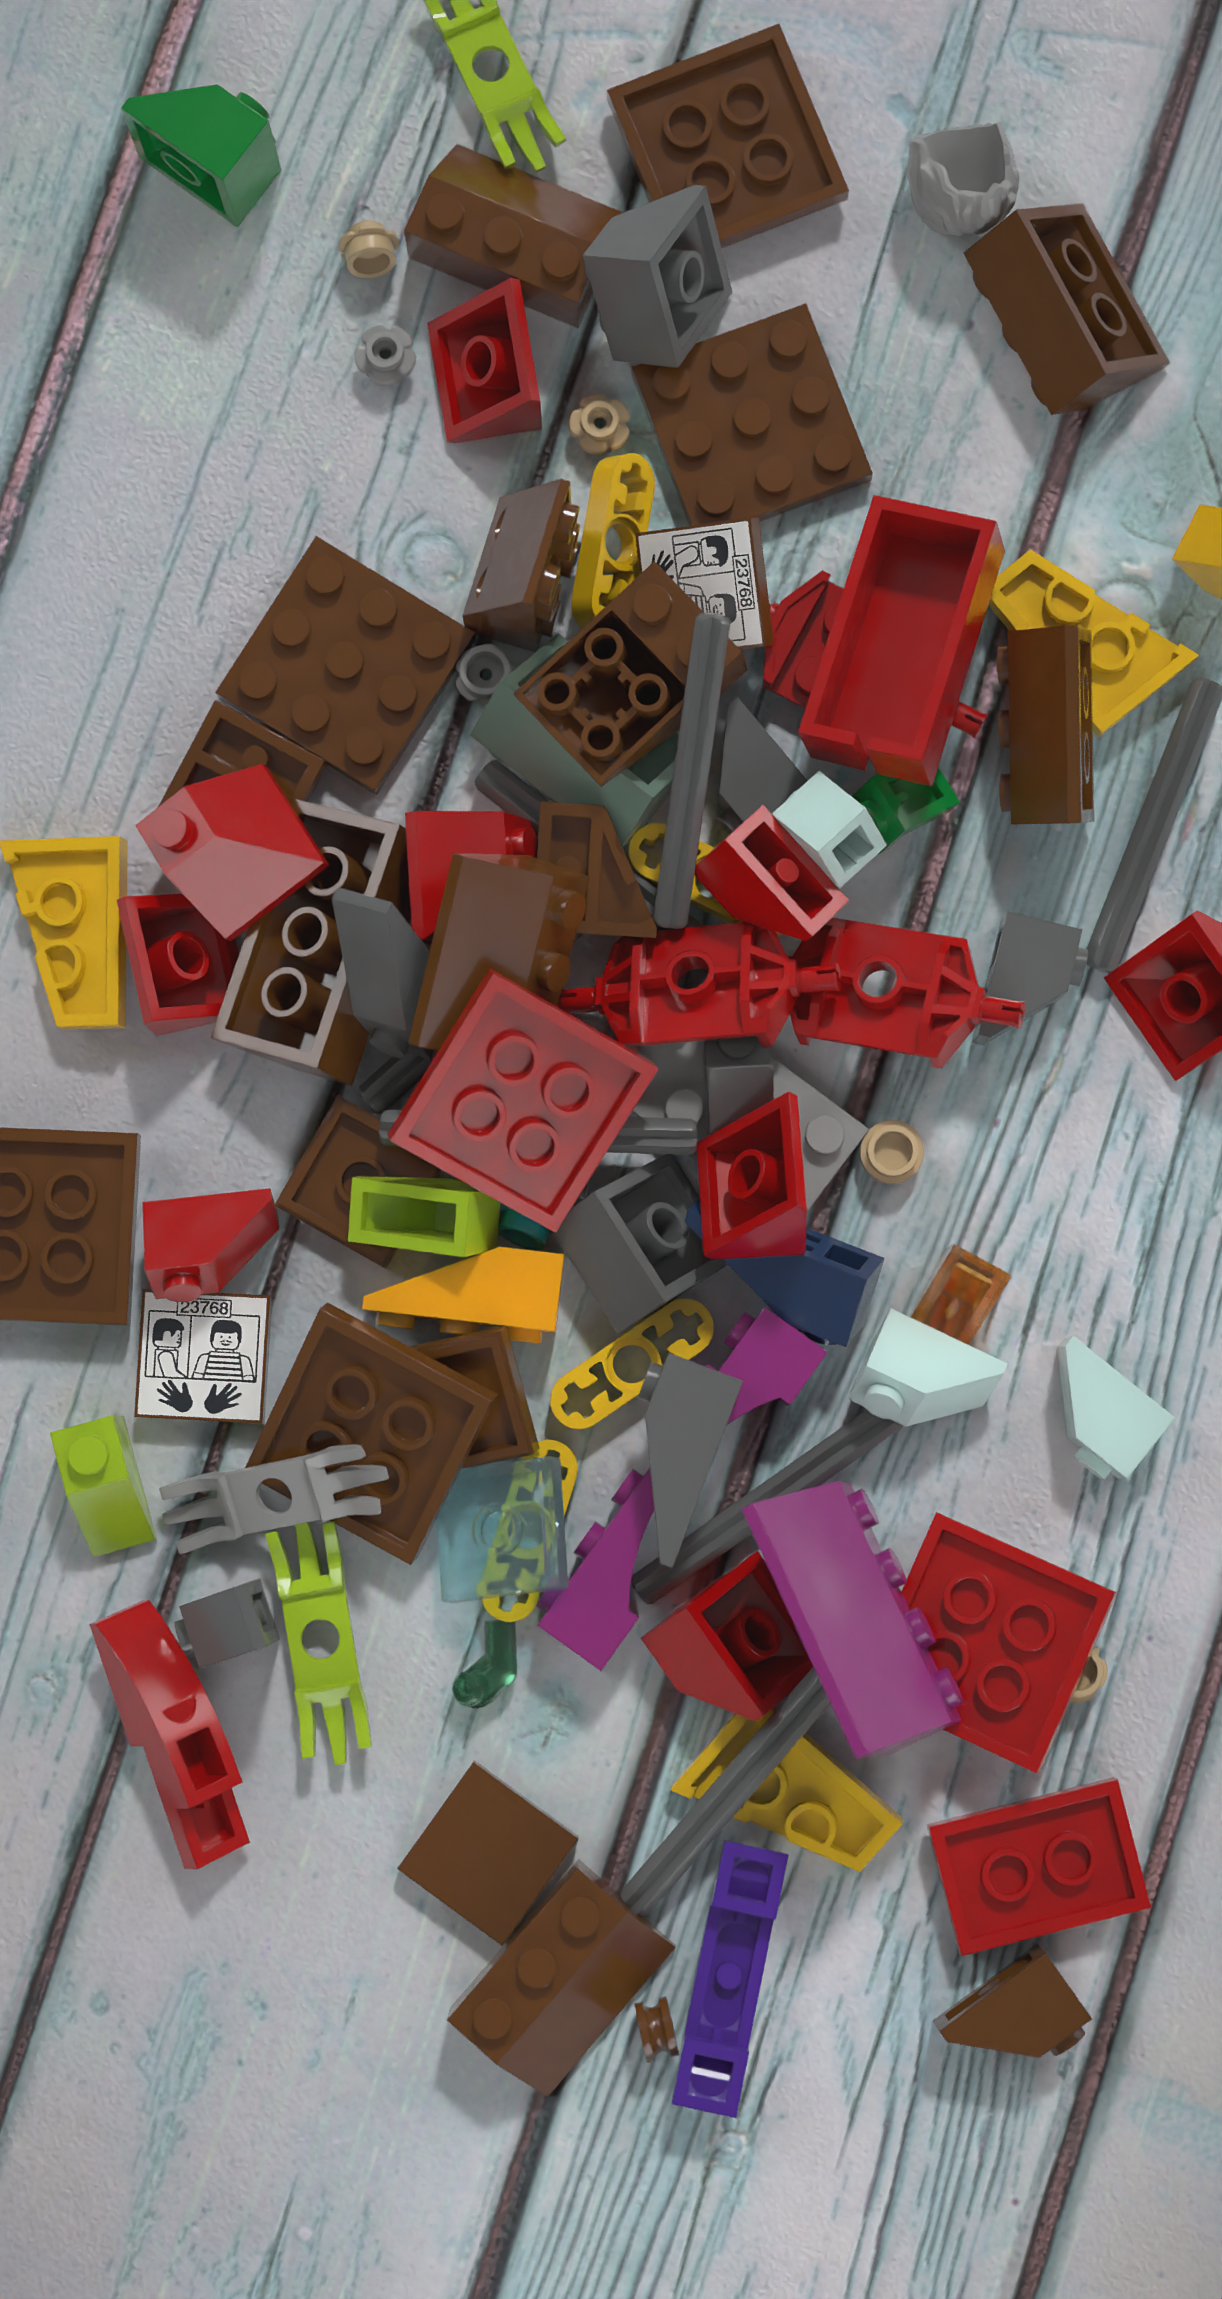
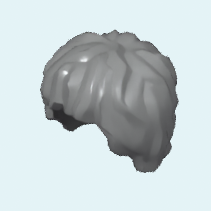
(962, 178)

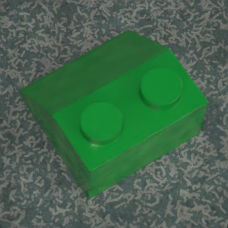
(207, 145)

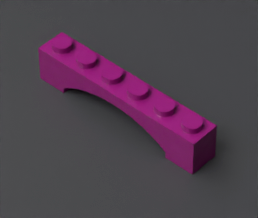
(595, 1609)

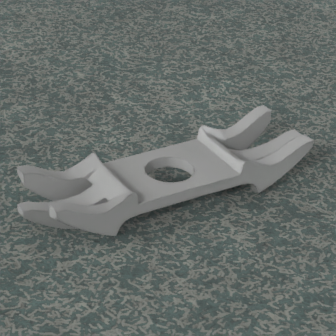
(245, 1513)

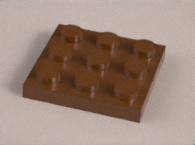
(737, 127)
(753, 422)
(346, 665)
(67, 1225)
(392, 1401)

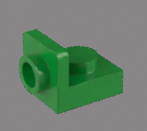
(904, 805)

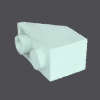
(831, 828)

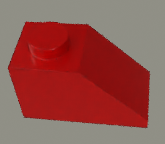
(769, 879)
(204, 1240)

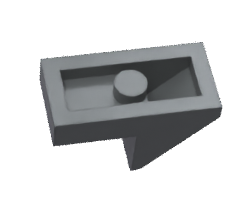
(736, 1079)

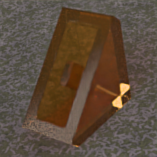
(959, 1294)

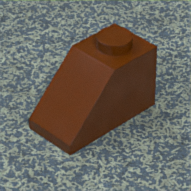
(1018, 2011)

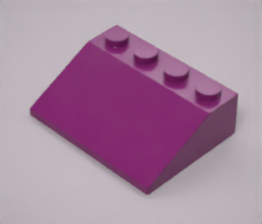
(855, 1617)

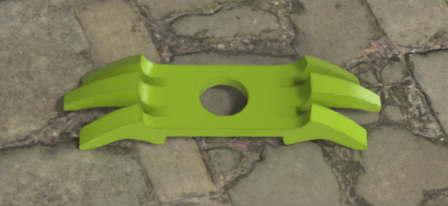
(503, 99)
(330, 1677)

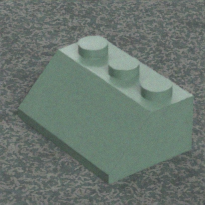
(528, 748)

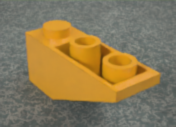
(488, 1289)

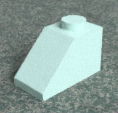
(922, 1373)
(1106, 1413)

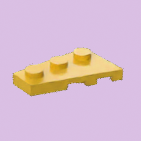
(1127, 655)
(74, 918)
(803, 1798)

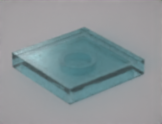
(503, 1531)

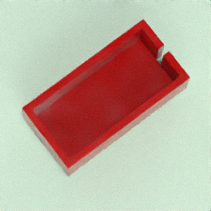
(902, 639)

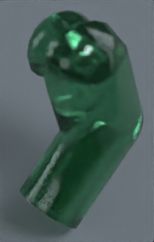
(493, 1671)

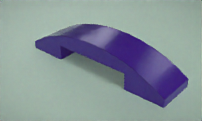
(728, 1979)

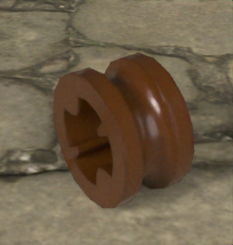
(656, 2029)

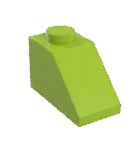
(423, 1215)
(104, 1484)

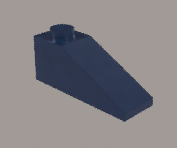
(816, 1292)

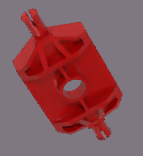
(800, 636)
(744, 995)
(924, 1013)

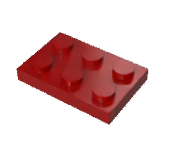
(1038, 1866)

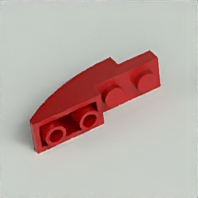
(178, 1728)

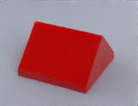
(486, 366)
(175, 961)
(754, 1184)

